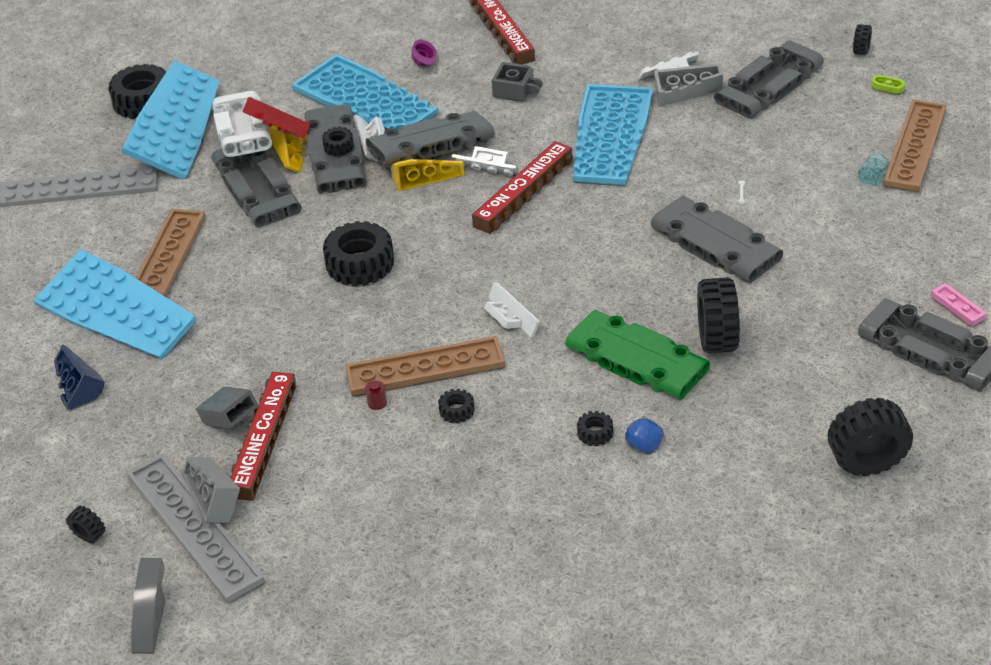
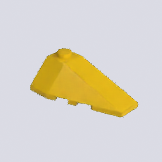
(288, 148)
(418, 172)

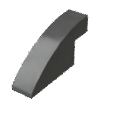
(147, 605)

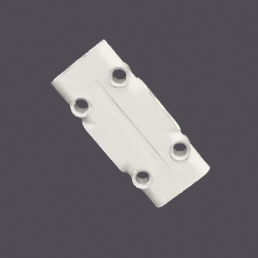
(237, 130)

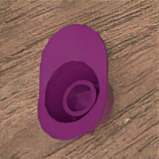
(423, 53)

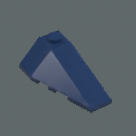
(77, 378)

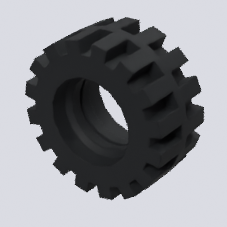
(862, 39)
(338, 141)
(456, 397)
(595, 419)
(85, 524)

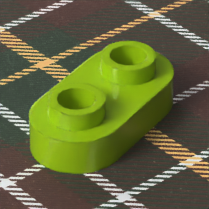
(888, 84)

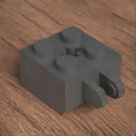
(515, 81)

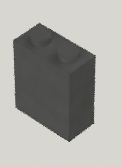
(227, 407)

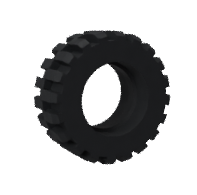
(133, 88)
(358, 268)
(718, 315)
(851, 433)

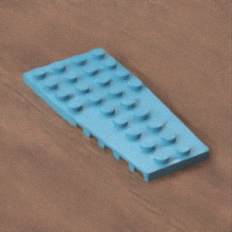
(365, 91)
(173, 120)
(610, 132)
(115, 305)

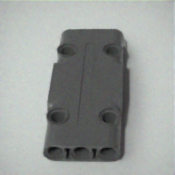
(768, 79)
(450, 133)
(336, 171)
(257, 186)
(717, 238)
(929, 342)

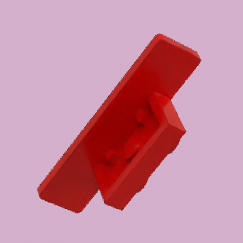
(276, 118)

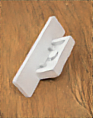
(673, 63)
(367, 130)
(488, 159)
(509, 311)

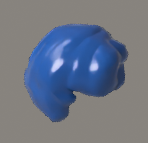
(644, 435)

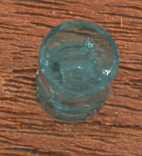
(873, 169)

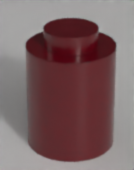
(376, 395)

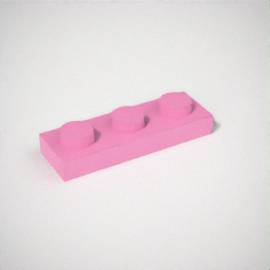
(958, 304)

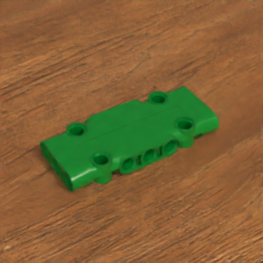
(638, 354)

